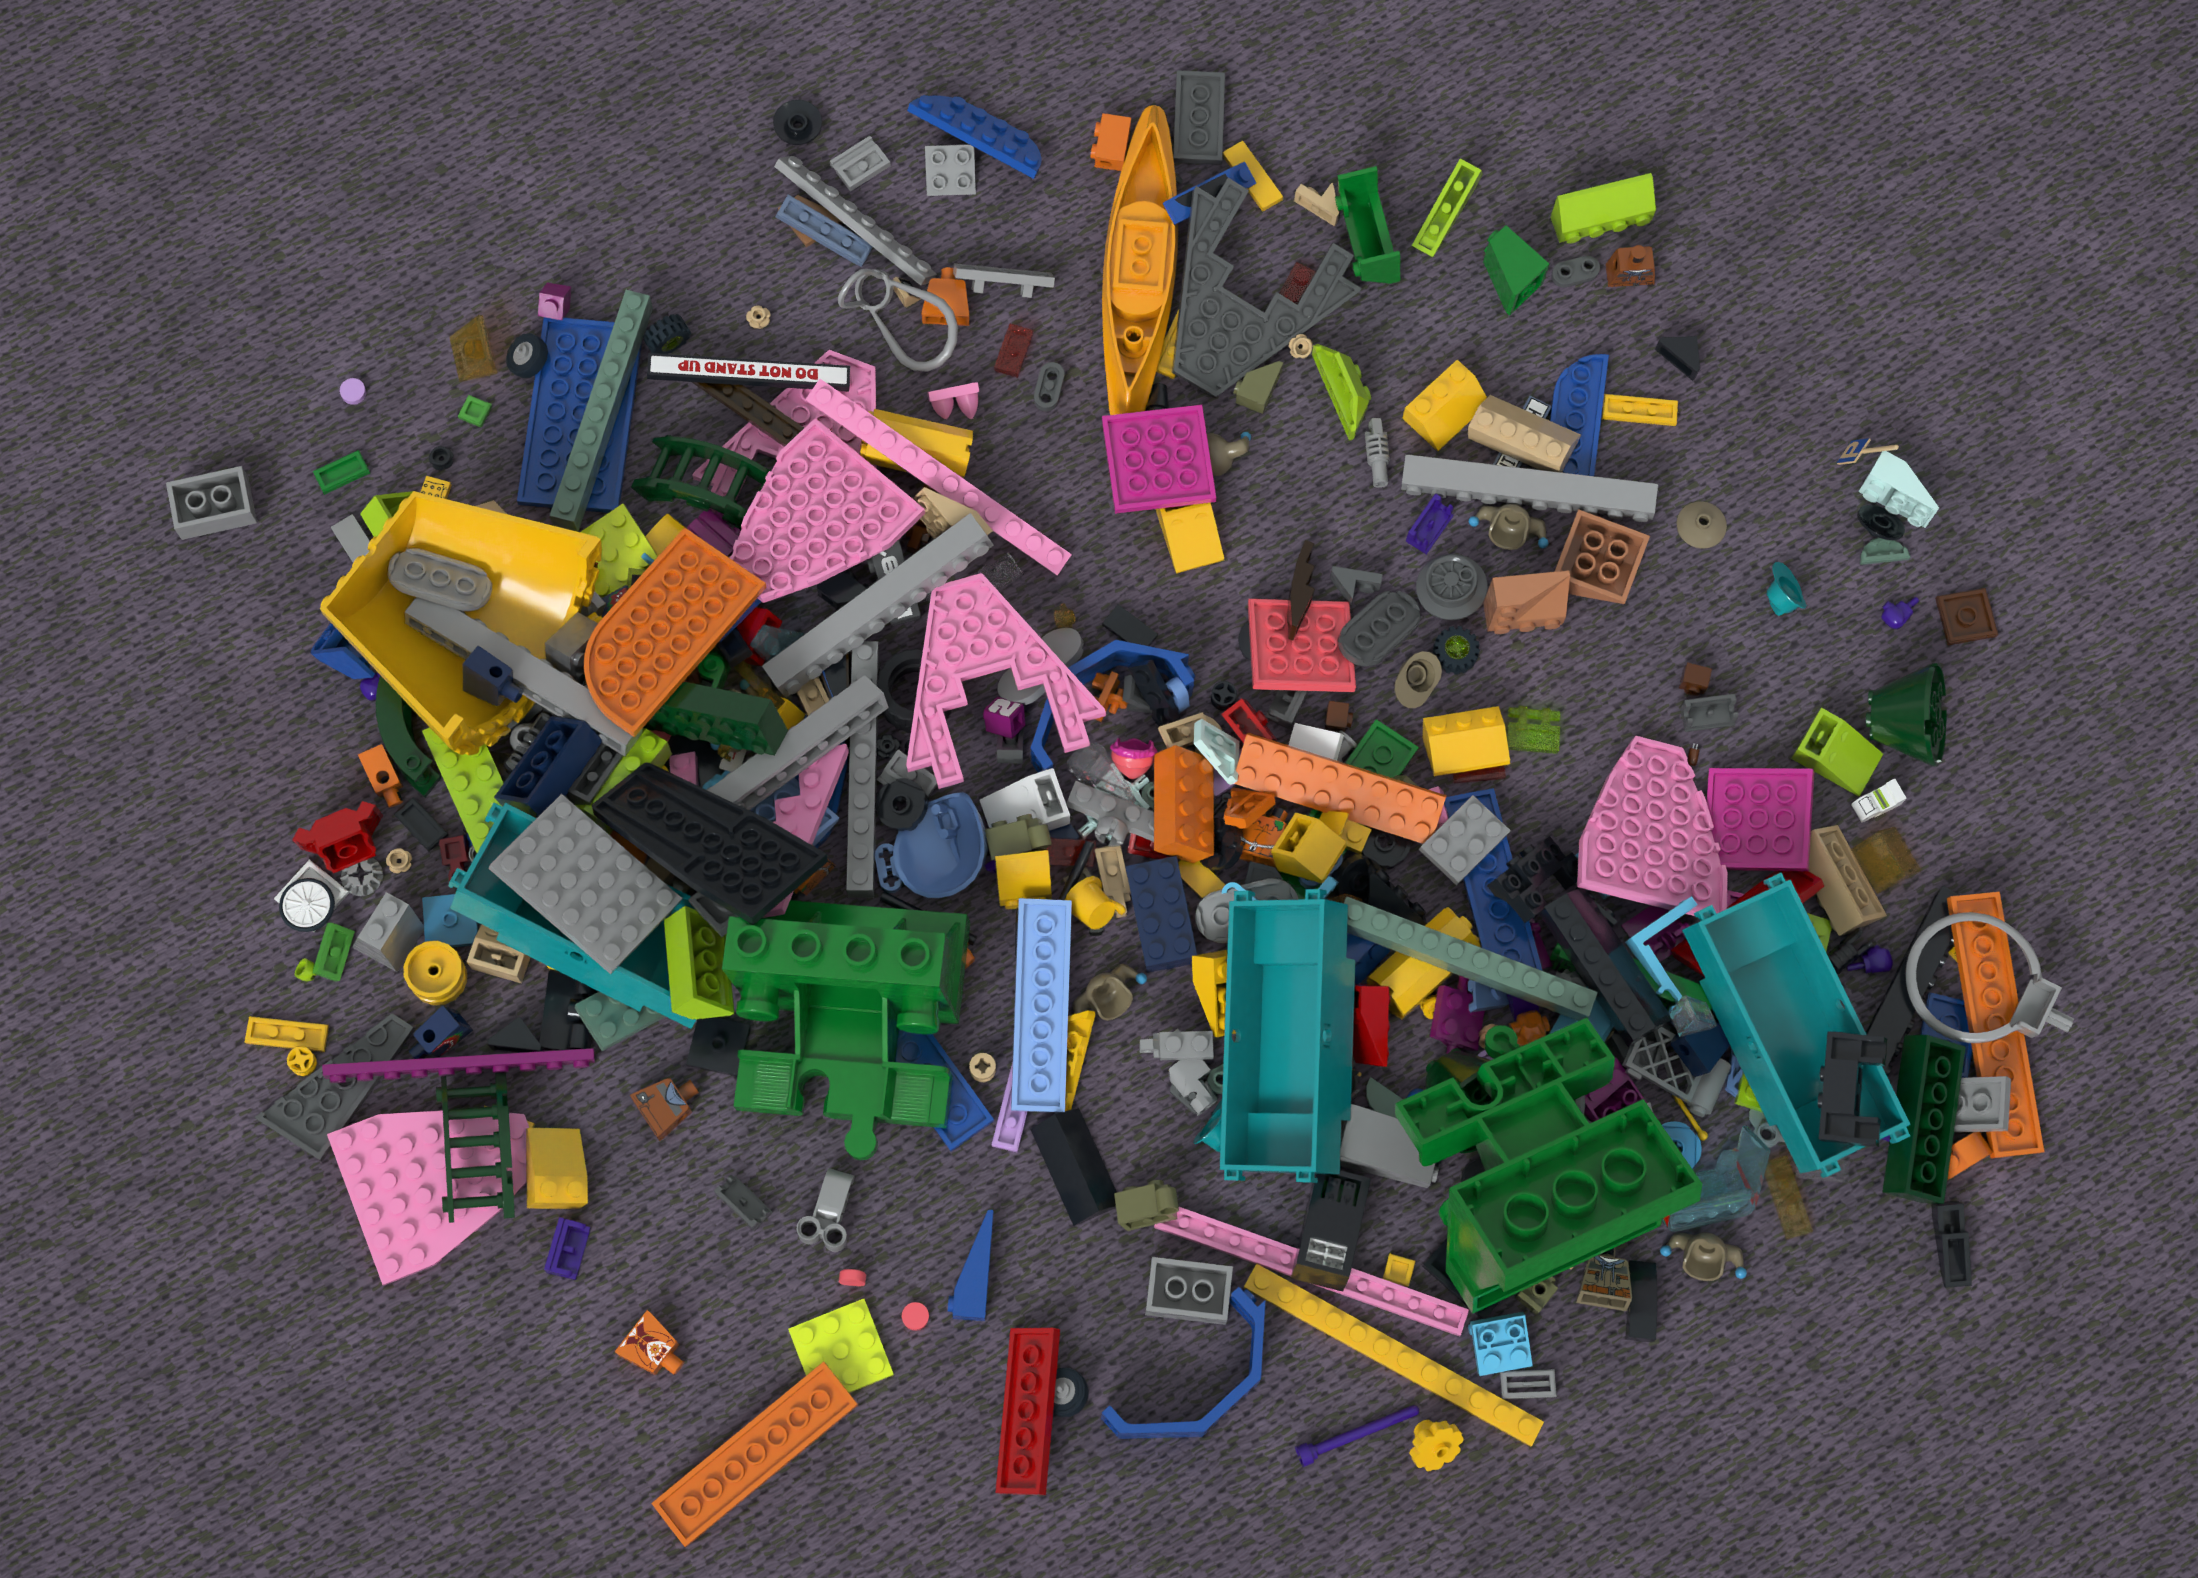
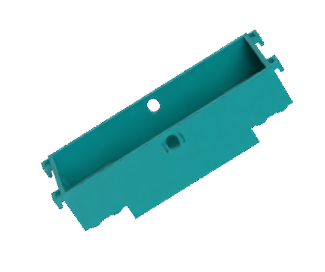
(491, 902)
(1776, 1007)
(1294, 1036)

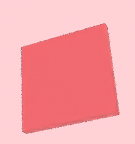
(1309, 660)

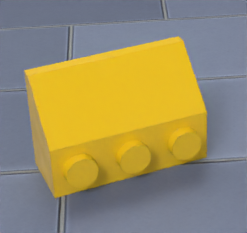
(1445, 405)
(1466, 741)

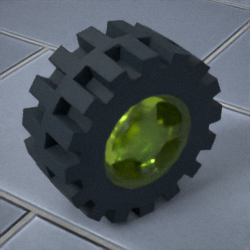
(667, 335)
(1455, 641)

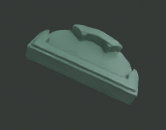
(1883, 550)
(1381, 1098)

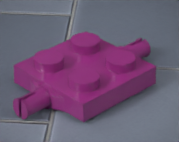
(1453, 1021)

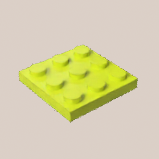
(621, 549)
(846, 1343)

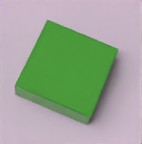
(475, 411)

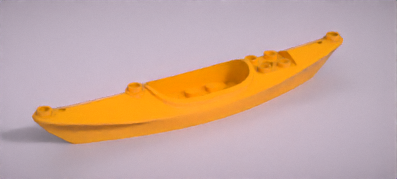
(1139, 265)

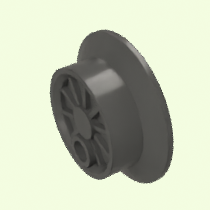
(1451, 587)

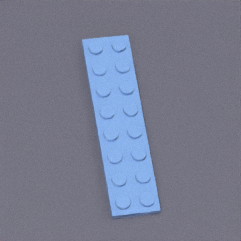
(1041, 1005)

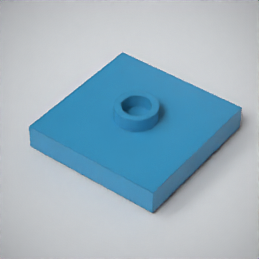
(446, 924)

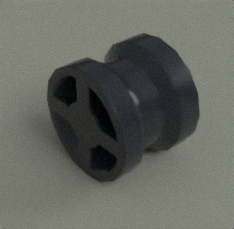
(1223, 690)

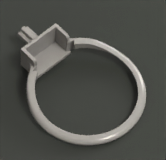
(2033, 1008)

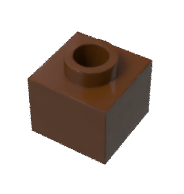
(1695, 679)
(1338, 716)

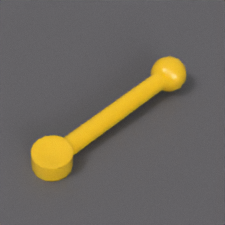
(1701, 1134)

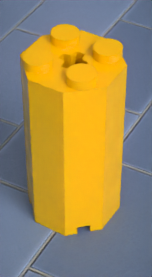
(940, 441)
(1413, 979)

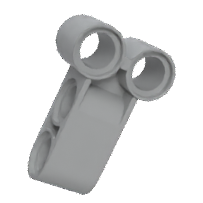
(828, 1210)

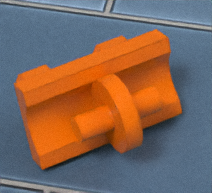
(1108, 686)

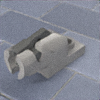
(1189, 1085)

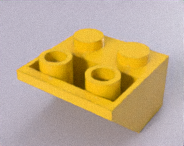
(1307, 848)

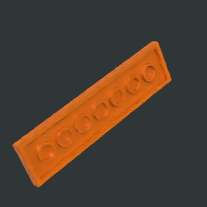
(1339, 787)
(754, 1454)

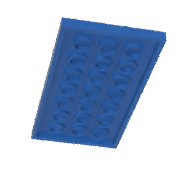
(557, 411)

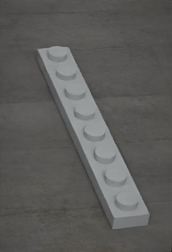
(861, 224)

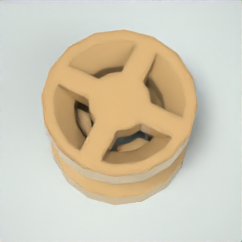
(982, 1073)

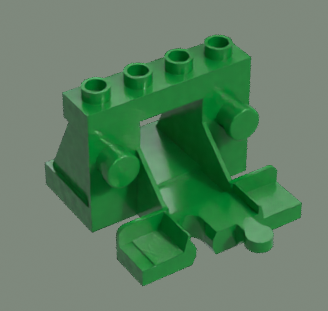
(852, 986)
(1550, 1178)

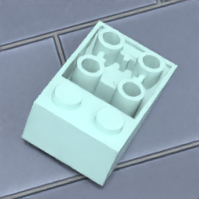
(1899, 490)

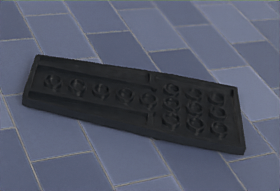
(709, 841)

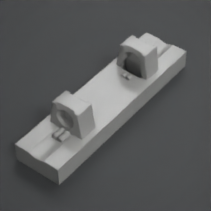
(1026, 278)

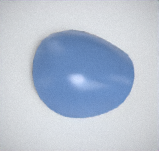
(943, 849)

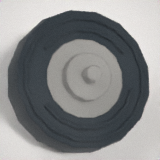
(526, 355)
(1070, 1392)

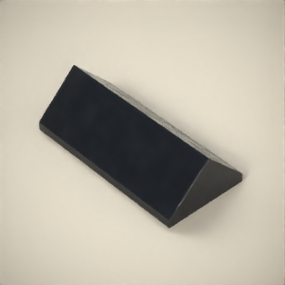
(1075, 1165)

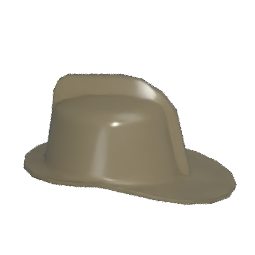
(1417, 679)

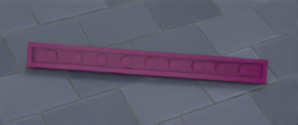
(448, 1065)

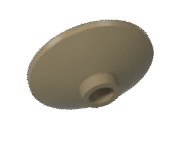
(1697, 534)

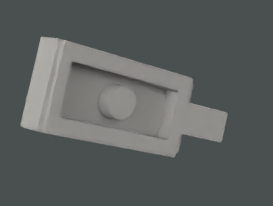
(1179, 1045)

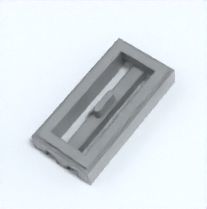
(1527, 1373)

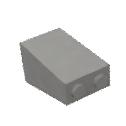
(390, 933)
(1382, 1148)

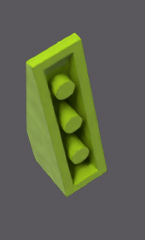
(1448, 207)

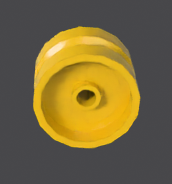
(437, 988)

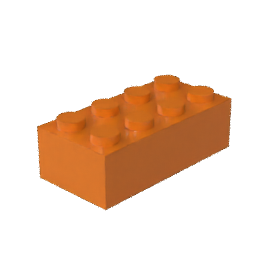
(1183, 804)

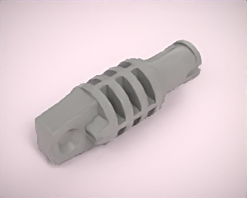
(1377, 452)

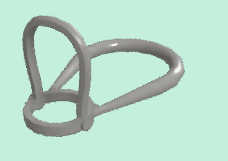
(949, 315)

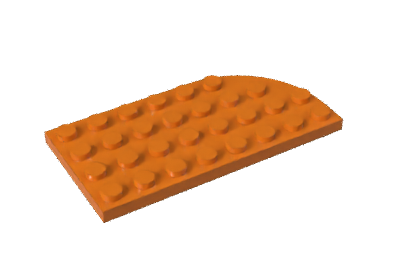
(664, 629)

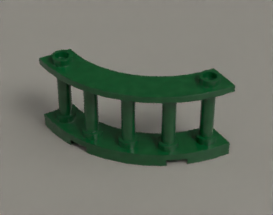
(699, 496)
(396, 730)
(500, 1139)

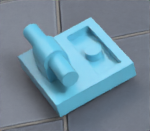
(1501, 1343)

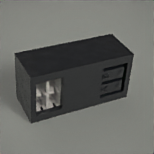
(1331, 1230)

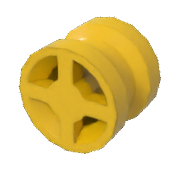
(299, 1056)

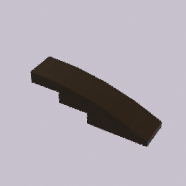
(1300, 592)

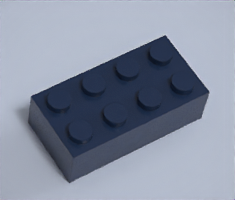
(549, 765)
(1161, 914)

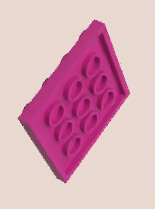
(1158, 459)
(1762, 817)

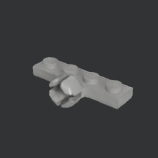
(1112, 813)

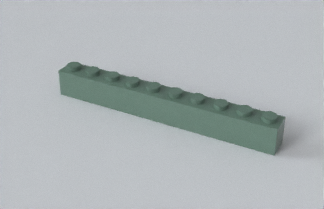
(601, 411)
(1469, 960)

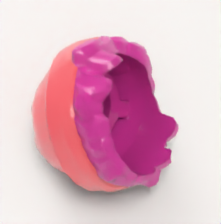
(1133, 757)

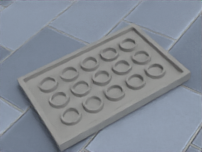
(585, 883)

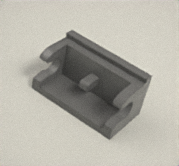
(1286, 707)
(1709, 712)
(743, 1202)

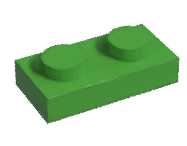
(333, 952)

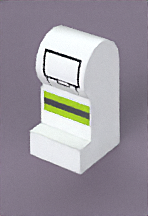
(1879, 801)

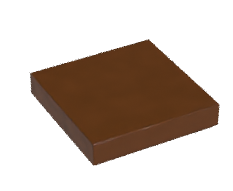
(1966, 616)

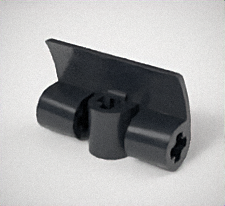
(560, 1022)

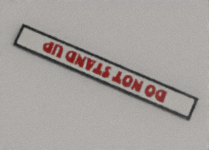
(746, 372)

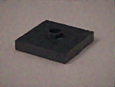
(717, 1045)

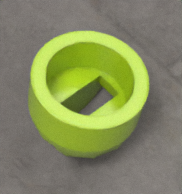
(304, 970)

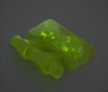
(1533, 736)

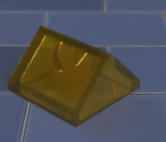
(473, 350)
(1885, 859)

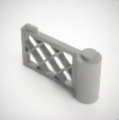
(1701, 1090)

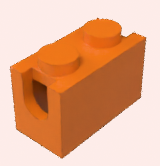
(1112, 141)

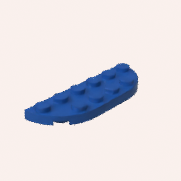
(980, 131)
(1578, 407)

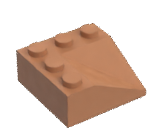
(1601, 558)
(1527, 602)

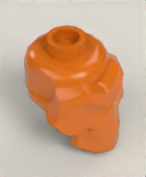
(1530, 1027)

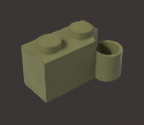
(1018, 837)
(1146, 1205)

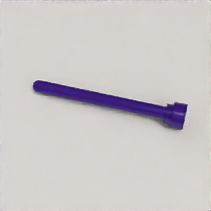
(1310, 1452)

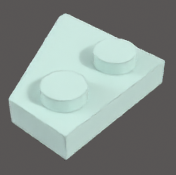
(1218, 749)

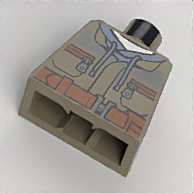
(1606, 1282)

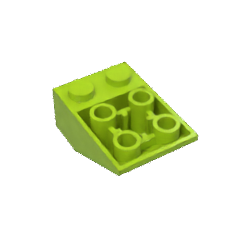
(1837, 752)

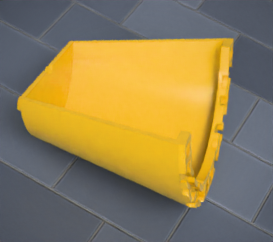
(537, 582)

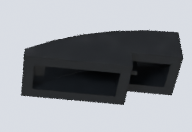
(1952, 1243)
(1642, 1311)

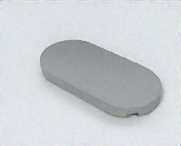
(439, 579)
(1065, 644)
(1213, 909)

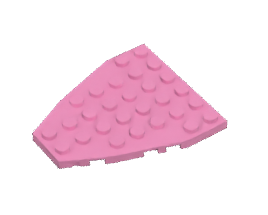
(819, 515)
(1652, 833)
(399, 1179)

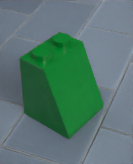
(1513, 268)

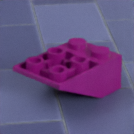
(1612, 1097)

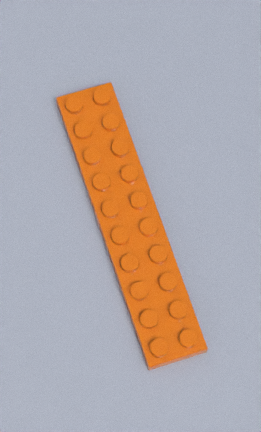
(1989, 1005)

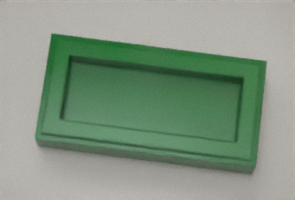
(341, 472)

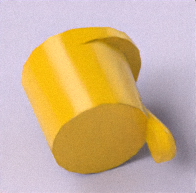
(1092, 904)

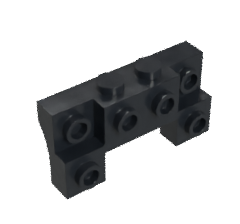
(1526, 873)
(1843, 1087)

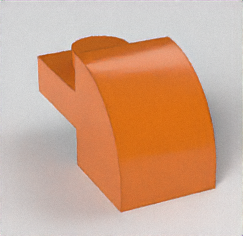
(1967, 1153)

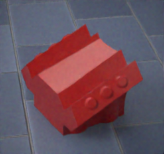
(342, 836)

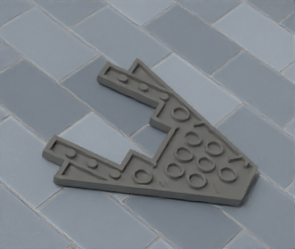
(1219, 332)

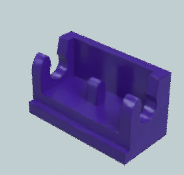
(1430, 524)
(567, 1248)

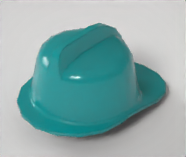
(1784, 591)
(1212, 1131)

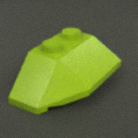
(1343, 386)

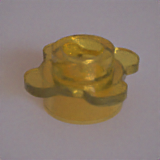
(1064, 617)

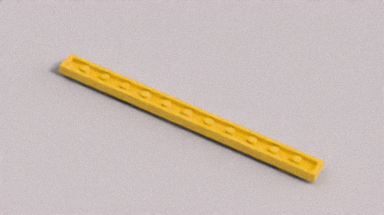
(1394, 1355)

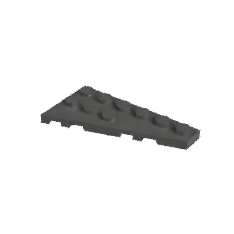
(325, 1107)

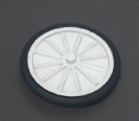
(306, 905)

